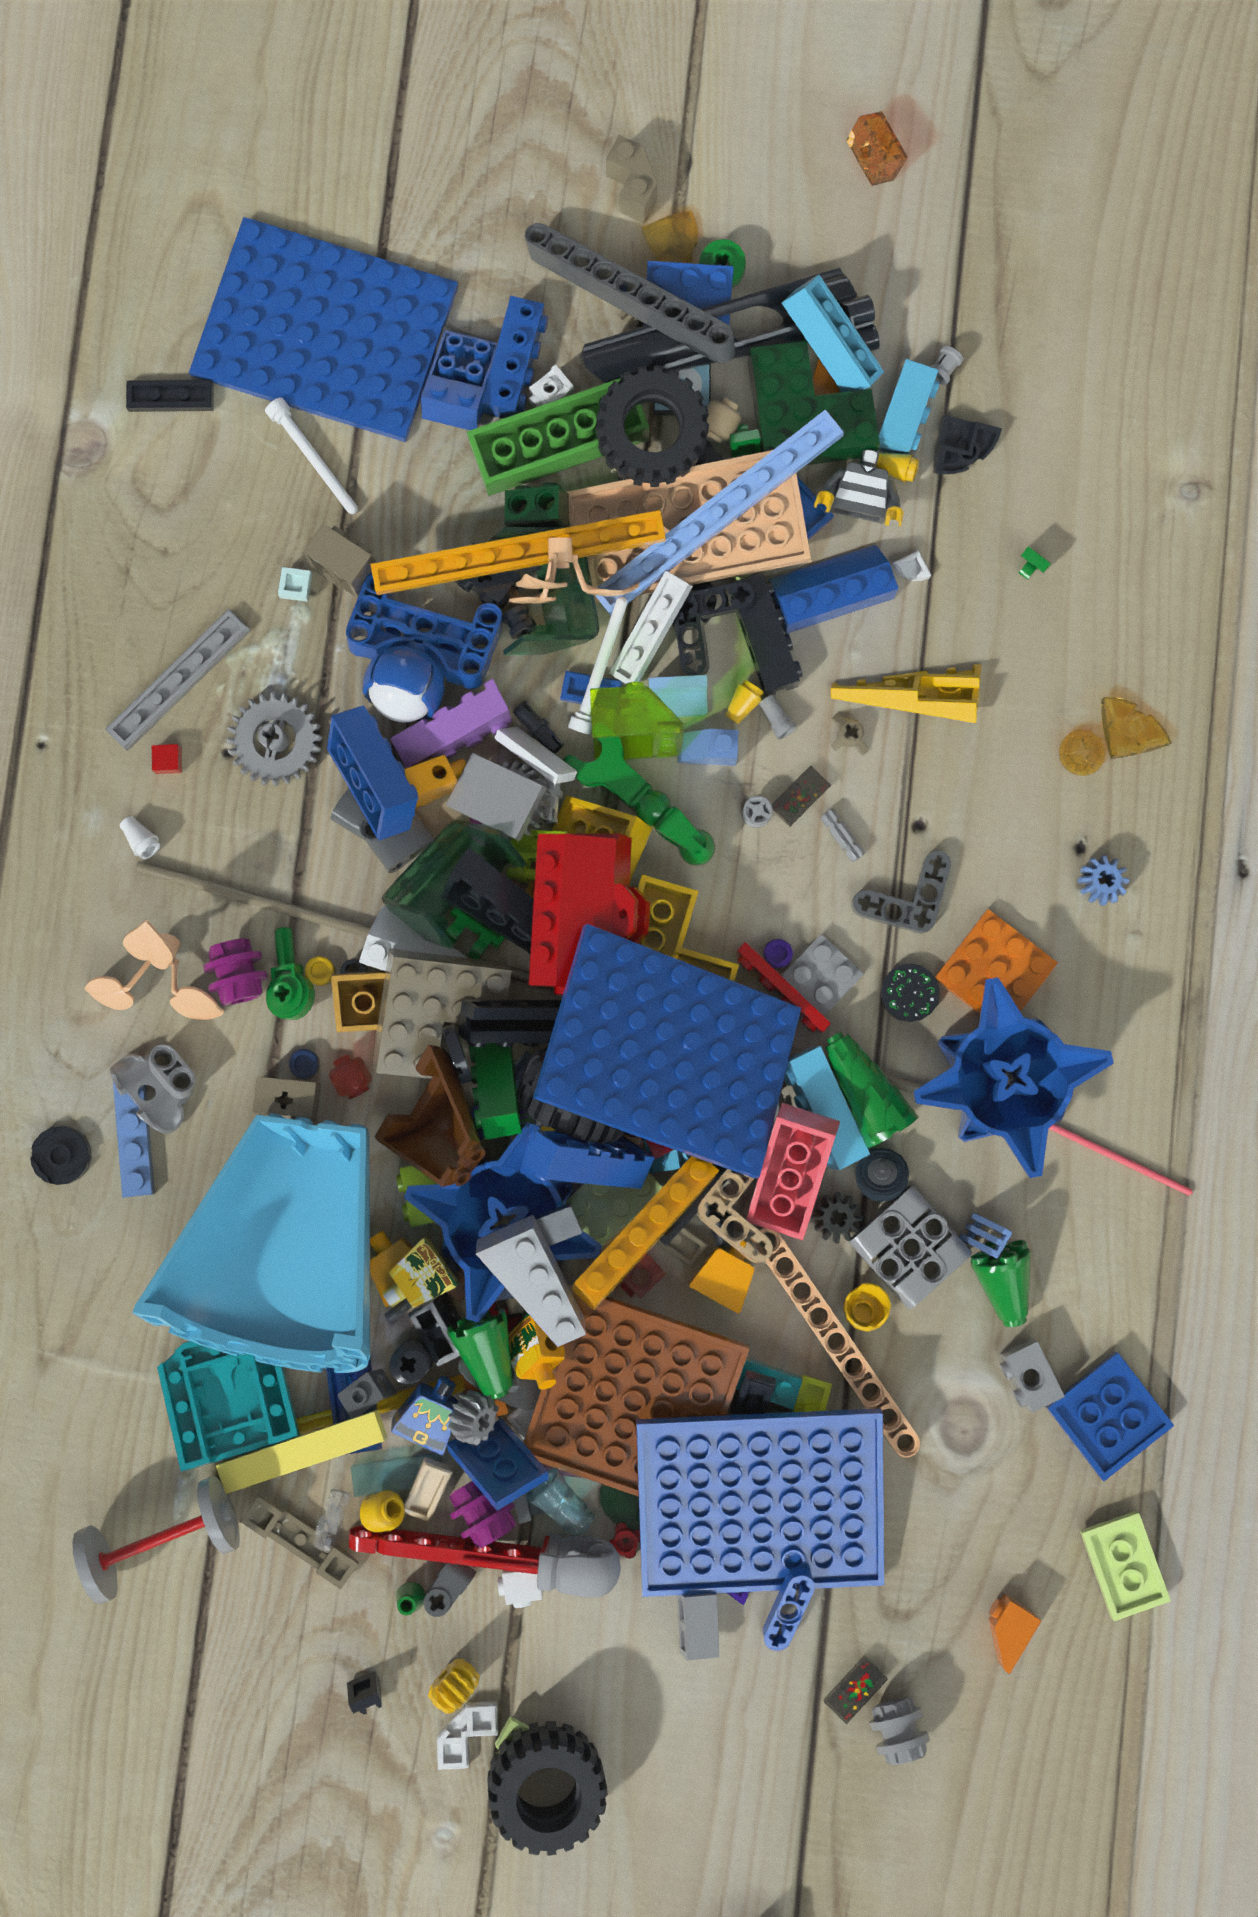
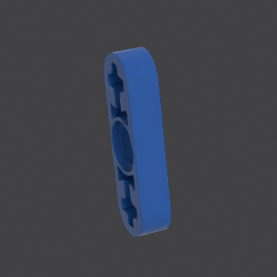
(787, 1596)

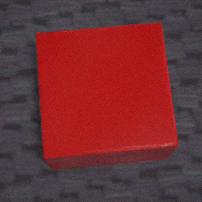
(166, 759)

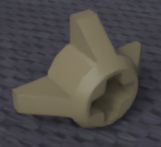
(846, 736)

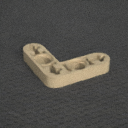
(724, 1205)

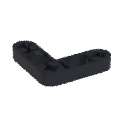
(701, 611)

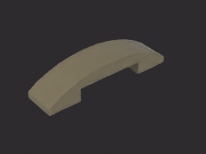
(298, 1537)

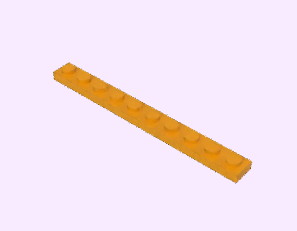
(515, 552)

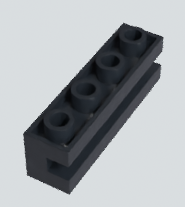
(766, 639)
(507, 1021)

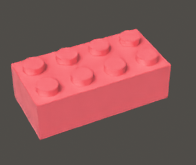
(792, 1171)

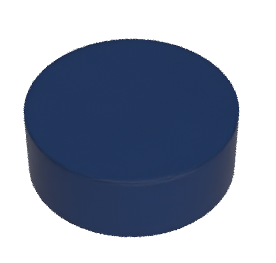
(304, 1063)

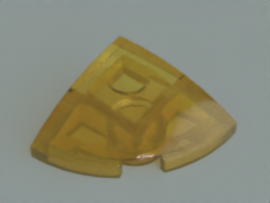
(673, 237)
(1129, 730)

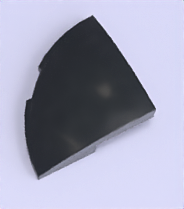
(962, 444)

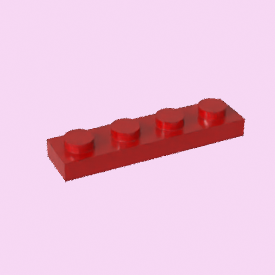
(771, 979)

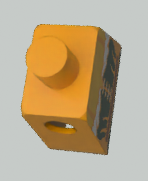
(534, 1353)

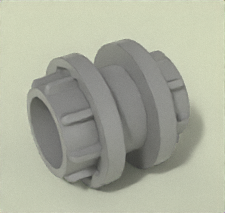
(899, 1731)

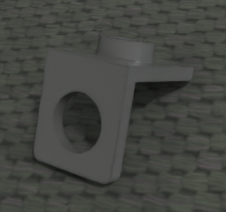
(366, 1392)

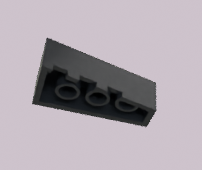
(491, 899)

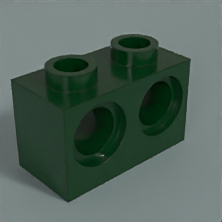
(537, 500)

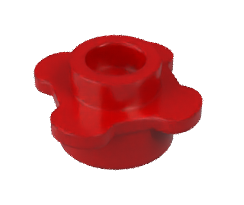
(627, 1549)

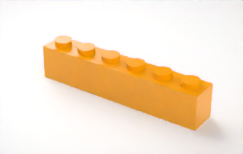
(644, 1231)

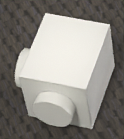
(519, 1588)

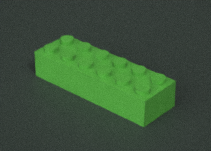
(545, 440)

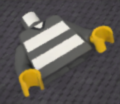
(862, 492)

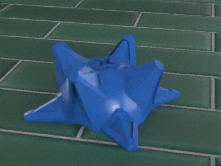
(1039, 1073)
(473, 1209)

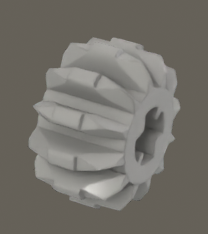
(473, 1417)

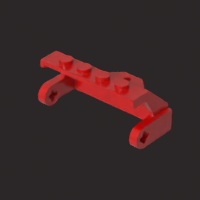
(578, 884)

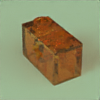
(876, 148)

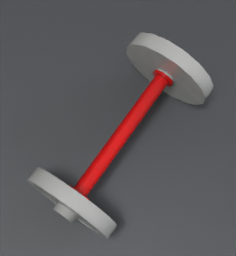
(97, 1563)

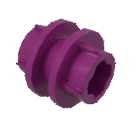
(235, 971)
(483, 1519)

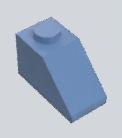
(710, 747)

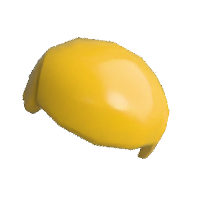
(867, 1307)

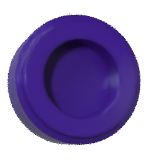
(777, 953)

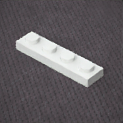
(651, 628)

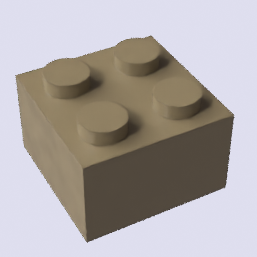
(339, 559)

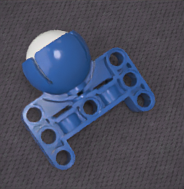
(410, 664)

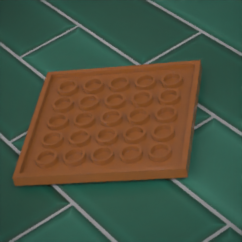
(625, 1371)

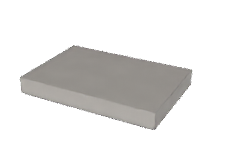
(496, 796)

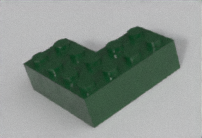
(787, 402)

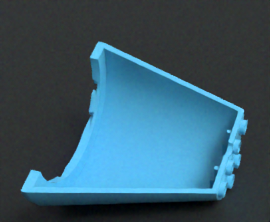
(277, 1251)

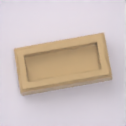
(427, 1489)

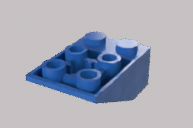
(458, 381)

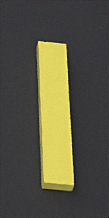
(302, 1451)

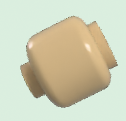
(722, 419)

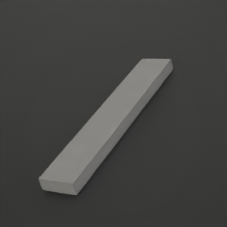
(177, 680)

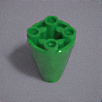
(1006, 1280)

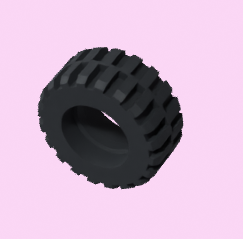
(659, 388)
(557, 1118)
(554, 1825)

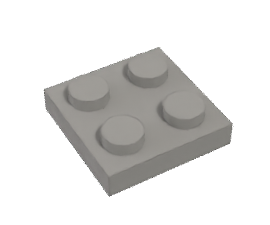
(822, 975)

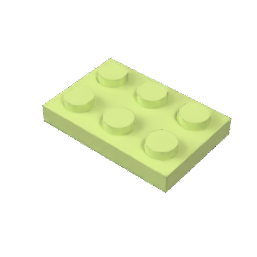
(609, 1209)
(1125, 1565)

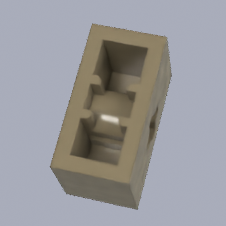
(269, 1094)

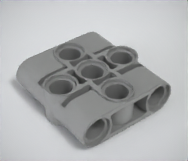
(947, 1254)

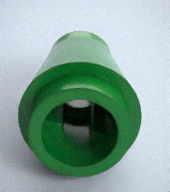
(412, 1592)

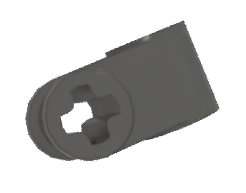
(449, 1582)

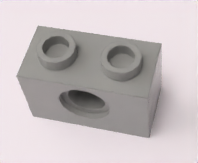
(1044, 1388)

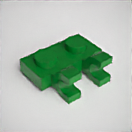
(486, 935)

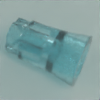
(561, 1503)

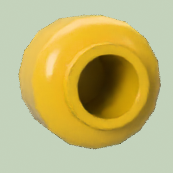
(382, 1511)

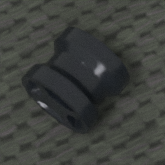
(518, 621)

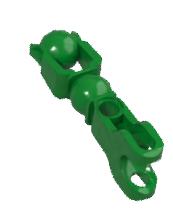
(650, 805)

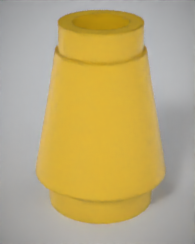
(899, 466)
(744, 701)

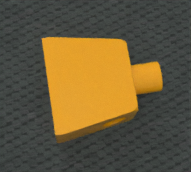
(427, 785)
(387, 1258)
(724, 1278)

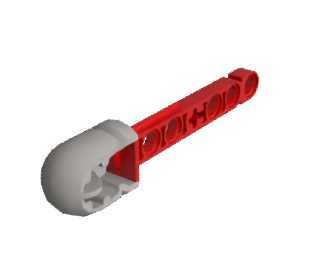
(570, 1565)

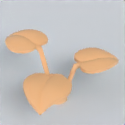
(559, 557)
(161, 951)

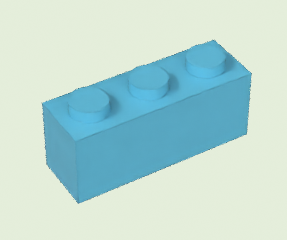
(908, 408)

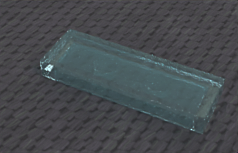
(387, 1474)

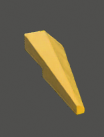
(940, 695)

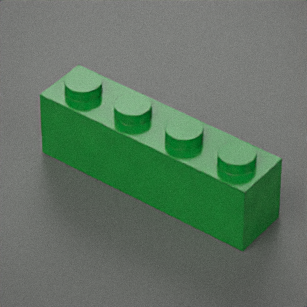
(495, 1090)

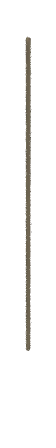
(353, 927)

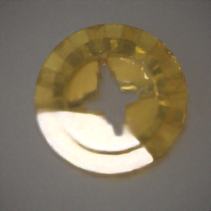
(1075, 763)

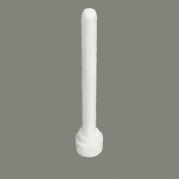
(279, 412)
(582, 719)

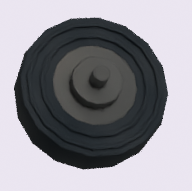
(882, 1175)

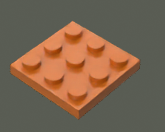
(991, 952)

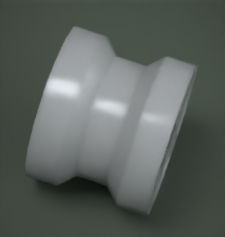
(760, 807)

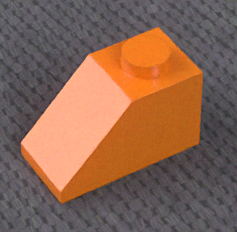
(1011, 1630)

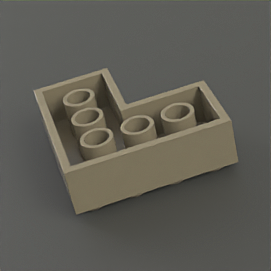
(422, 995)

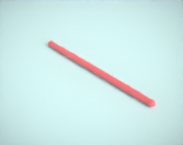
(1121, 1159)

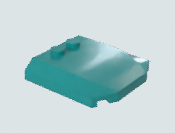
(224, 1404)

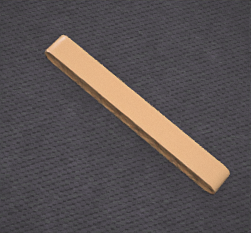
(841, 1354)

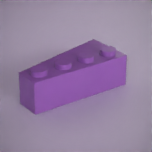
(454, 727)

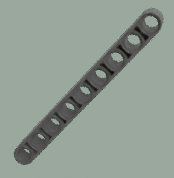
(630, 293)

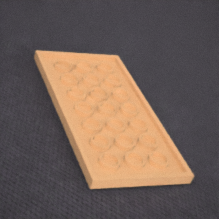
(759, 540)

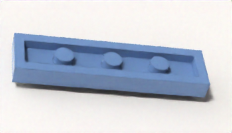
(133, 1146)

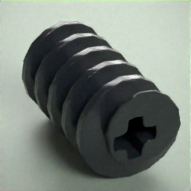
(411, 1373)

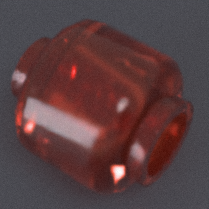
(350, 1076)

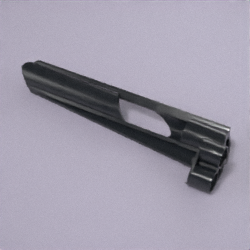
(649, 347)

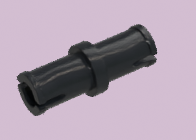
(538, 727)

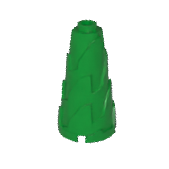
(873, 1100)

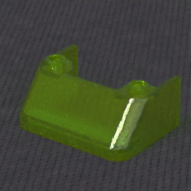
(638, 719)

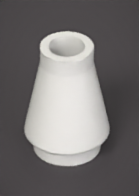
(140, 839)

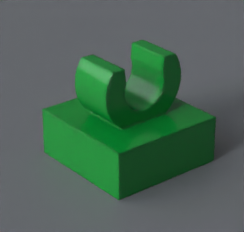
(744, 442)
(1034, 562)

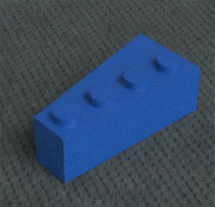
(578, 1161)

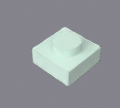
(295, 584)

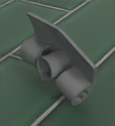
(392, 851)

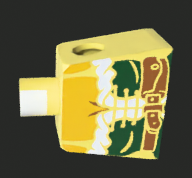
(420, 1276)

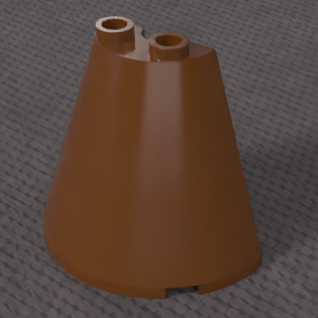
(440, 1130)

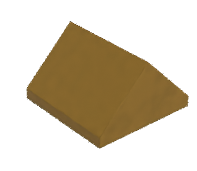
(357, 1000)

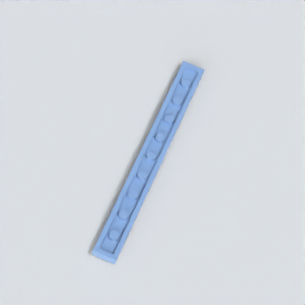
(723, 508)

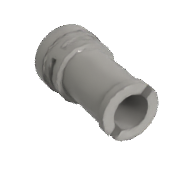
(781, 723)

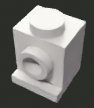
(555, 379)

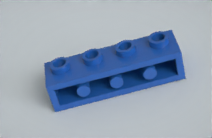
(514, 358)

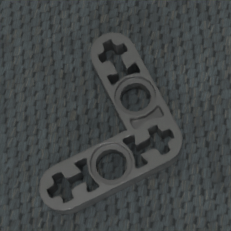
(909, 909)

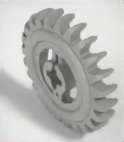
(280, 712)

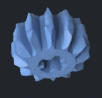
(1098, 870)

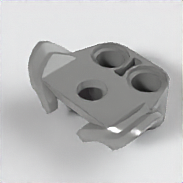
(165, 1109)

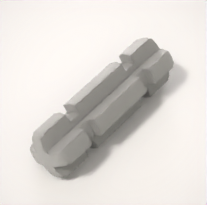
(842, 835)

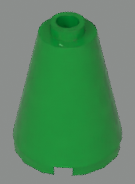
(485, 1352)

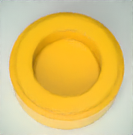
(319, 970)

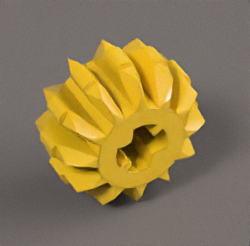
(453, 1686)

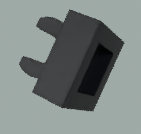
(364, 1693)

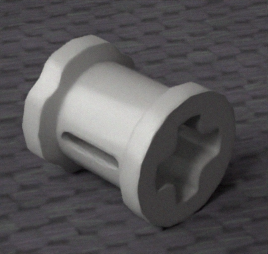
(946, 363)

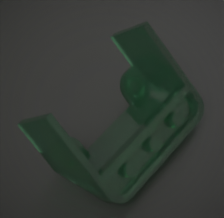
(567, 620)
(418, 890)

